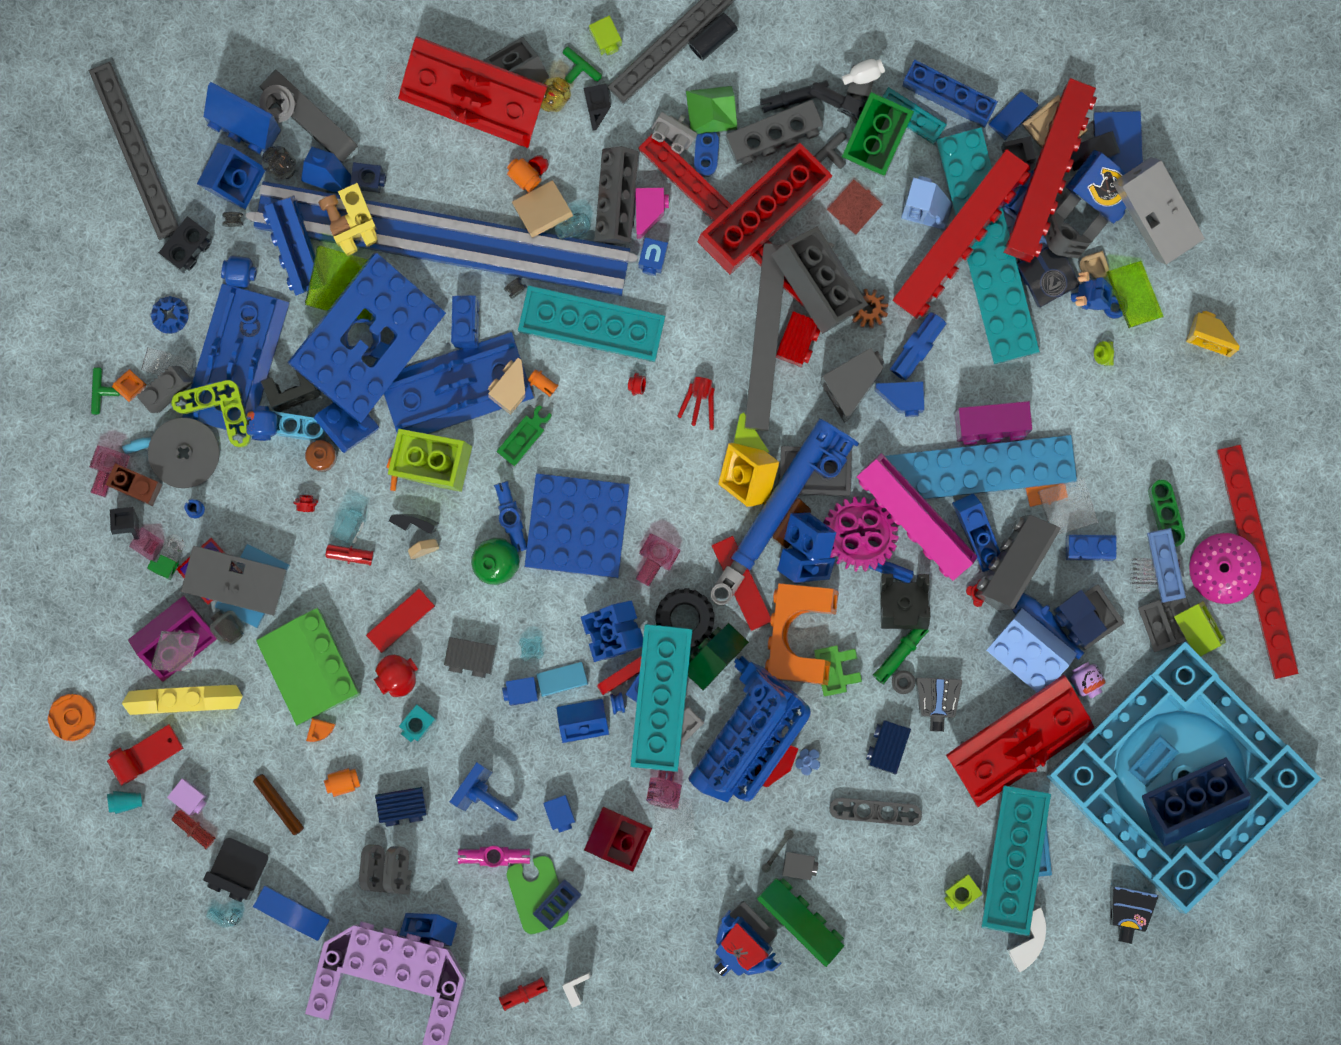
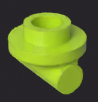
(1104, 353)

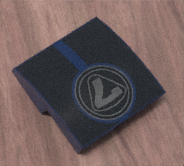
(1047, 276)

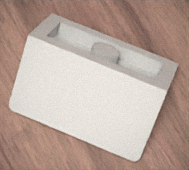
(571, 991)

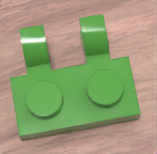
(837, 680)

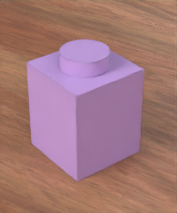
(188, 797)

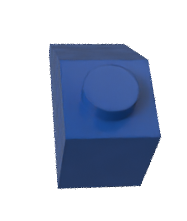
(325, 171)
(903, 396)
(800, 569)
(429, 927)

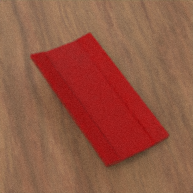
(472, 92)
(1020, 740)

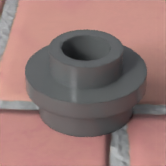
(903, 674)

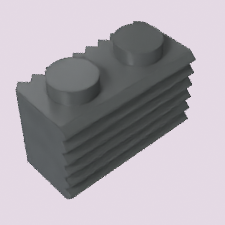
(162, 389)
(470, 656)

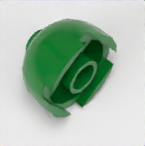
(495, 561)

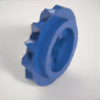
(171, 325)

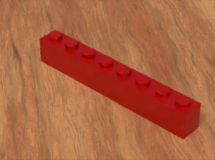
(1050, 170)
(962, 234)

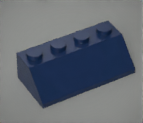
(1196, 801)

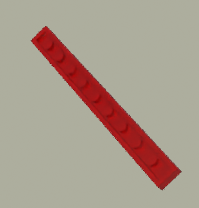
(695, 188)
(1266, 593)

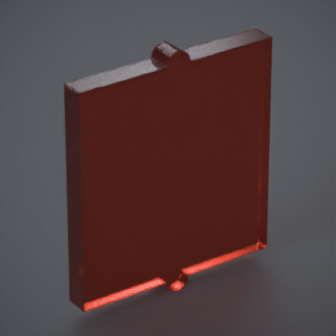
(854, 207)

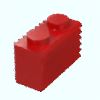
(797, 340)

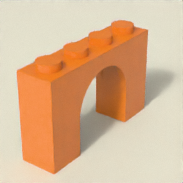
(790, 603)

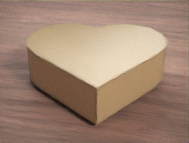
(1095, 265)
(422, 548)

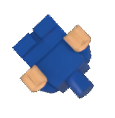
(1093, 293)

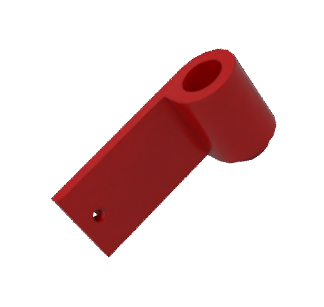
(144, 755)

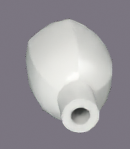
(864, 72)

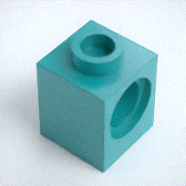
(425, 717)

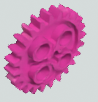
(864, 553)

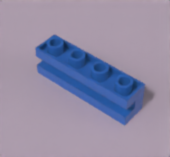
(949, 93)
(293, 242)

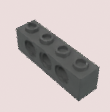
(804, 113)

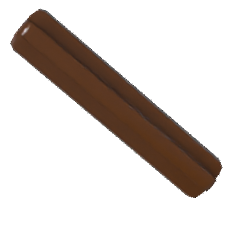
(278, 804)

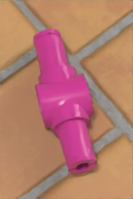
(480, 856)

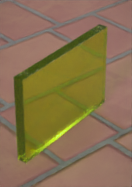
(1134, 294)

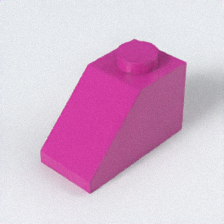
(649, 208)

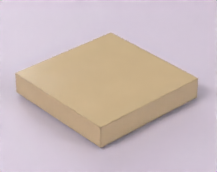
(1040, 122)
(542, 209)

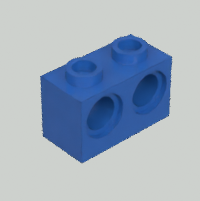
(810, 536)

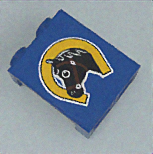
(1095, 186)

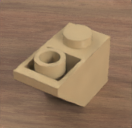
(510, 389)

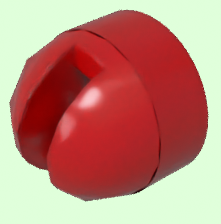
(539, 164)

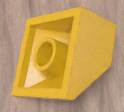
(1212, 334)

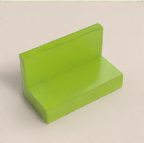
(1200, 629)

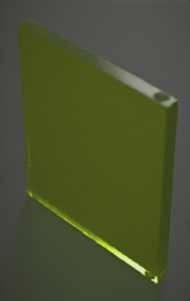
(331, 276)

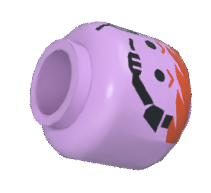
(1088, 680)

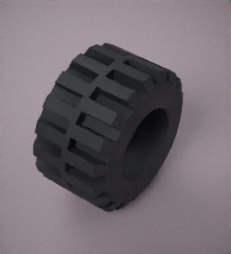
(694, 599)

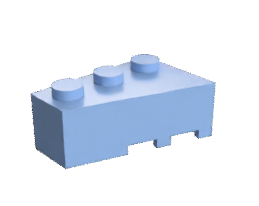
(927, 204)

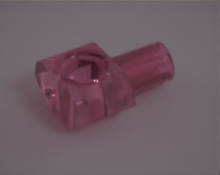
(97, 463)
(652, 564)
(670, 789)

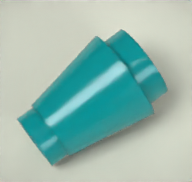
(123, 801)

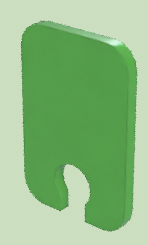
(531, 895)

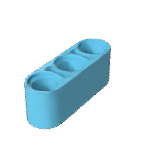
(302, 428)

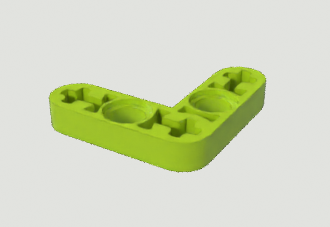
(226, 404)

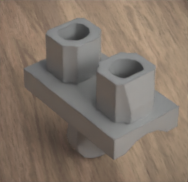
(674, 130)

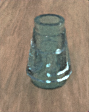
(574, 226)

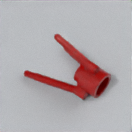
(700, 389)

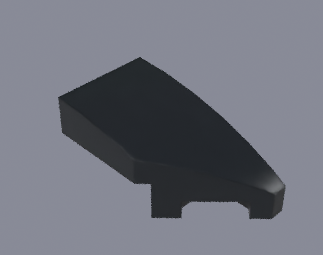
(597, 103)
(405, 521)

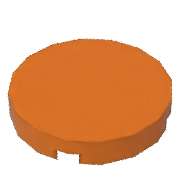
(81, 718)

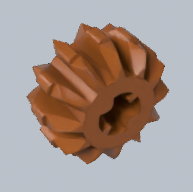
(876, 312)

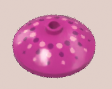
(1240, 578)

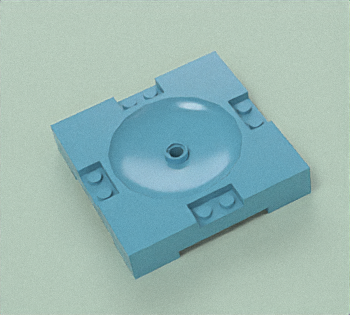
(1205, 724)

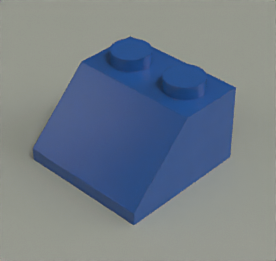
(231, 175)

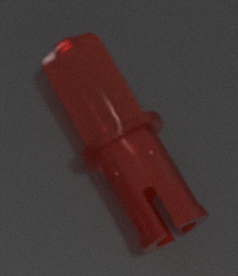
(193, 829)

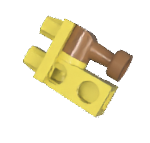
(353, 225)

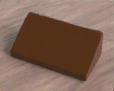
(779, 535)

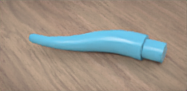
(136, 445)

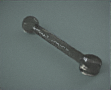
(788, 835)

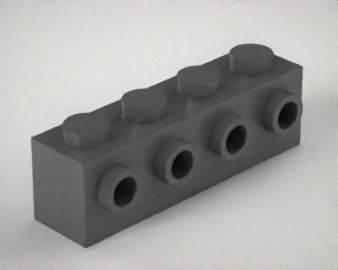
(616, 195)

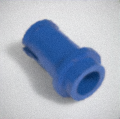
(200, 509)

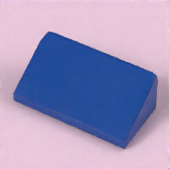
(1013, 115)

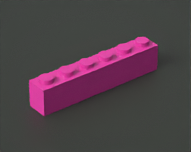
(916, 517)

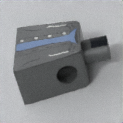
(938, 700)

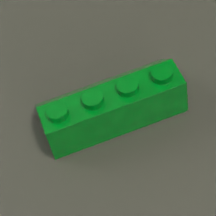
(800, 922)

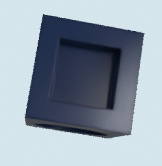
(360, 170)

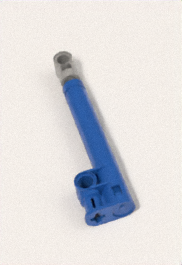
(819, 447)

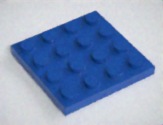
(577, 525)

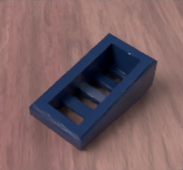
(569, 888)

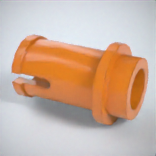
(542, 382)

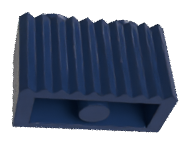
(888, 747)
(401, 805)

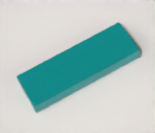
(922, 122)

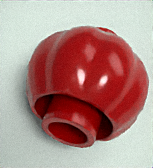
(396, 675)

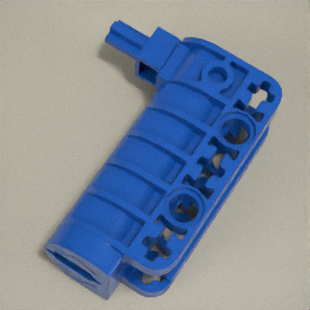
(751, 736)

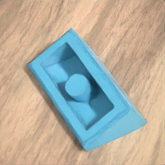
(562, 679)

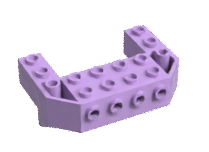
(394, 962)

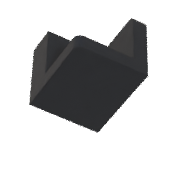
(1021, 148)
(124, 521)

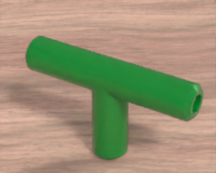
(580, 65)
(99, 390)

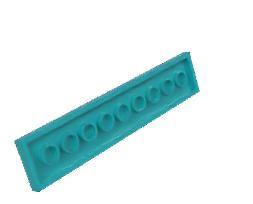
(992, 271)

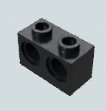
(180, 241)

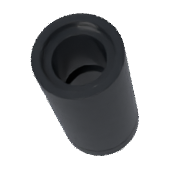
(713, 36)

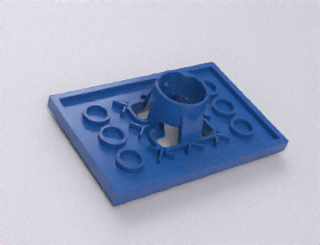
(337, 367)

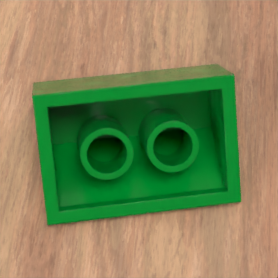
(878, 134)

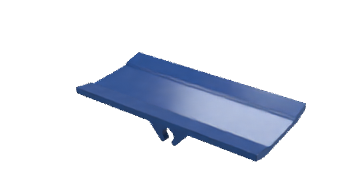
(234, 356)
(451, 386)

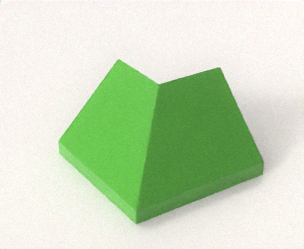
(712, 109)

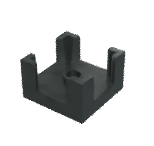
(290, 397)
(904, 603)

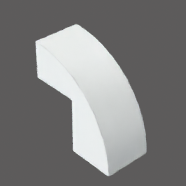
(1027, 951)

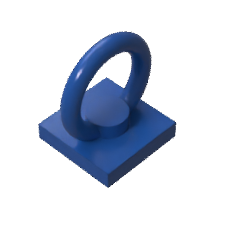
(474, 789)

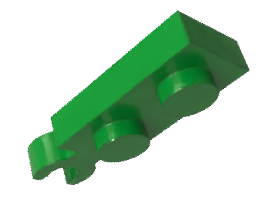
(523, 437)

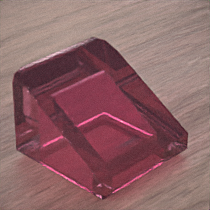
(147, 545)

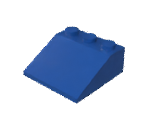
(240, 119)

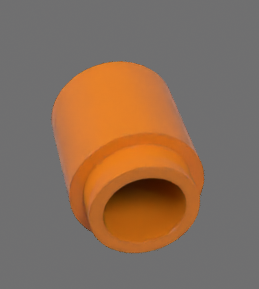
(523, 174)
(342, 782)

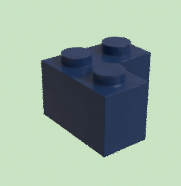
(1080, 619)

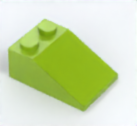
(430, 459)

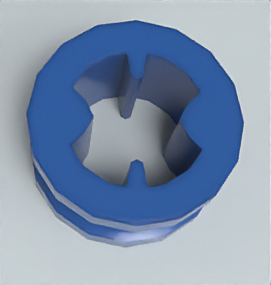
(617, 703)

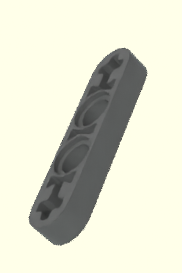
(875, 809)

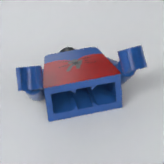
(742, 949)

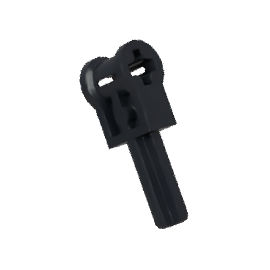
(845, 104)

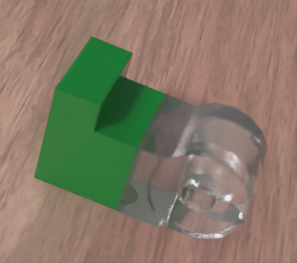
(170, 557)

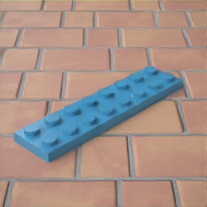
(988, 467)

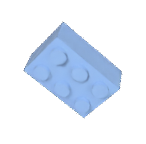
(1031, 651)

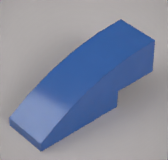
(291, 913)

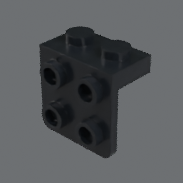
(236, 869)

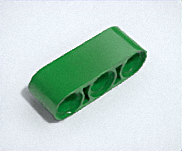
(1170, 503)

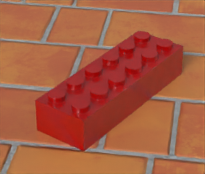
(764, 208)

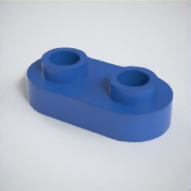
(706, 152)

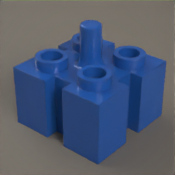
(612, 631)

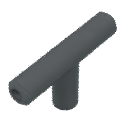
(828, 151)

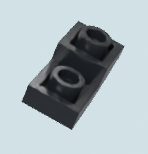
(1103, 143)

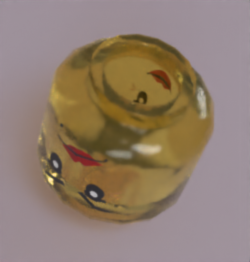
(556, 95)

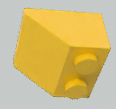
(748, 474)

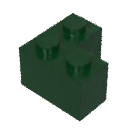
(715, 655)

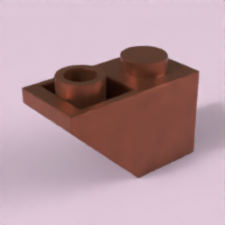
(133, 484)

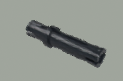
(788, 98)

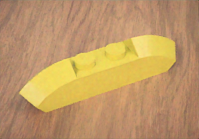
(182, 699)

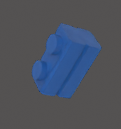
(465, 321)
(1091, 547)

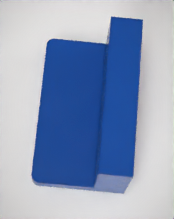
(582, 720)

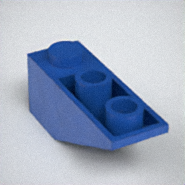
(977, 529)

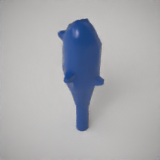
(1045, 617)

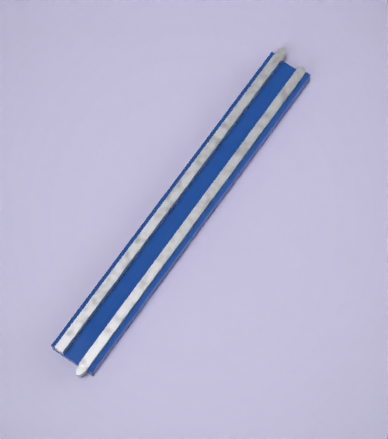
(466, 242)

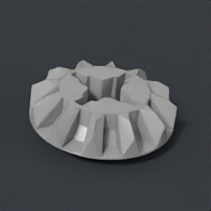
(268, 100)

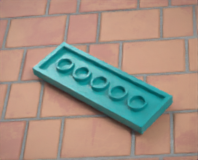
(591, 323)
(661, 697)
(1016, 861)

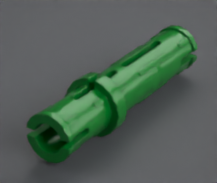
(894, 660)

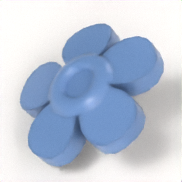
(808, 761)

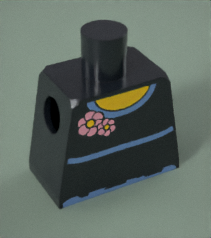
(1130, 911)

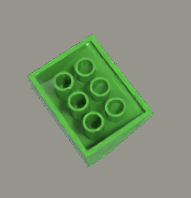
(308, 666)

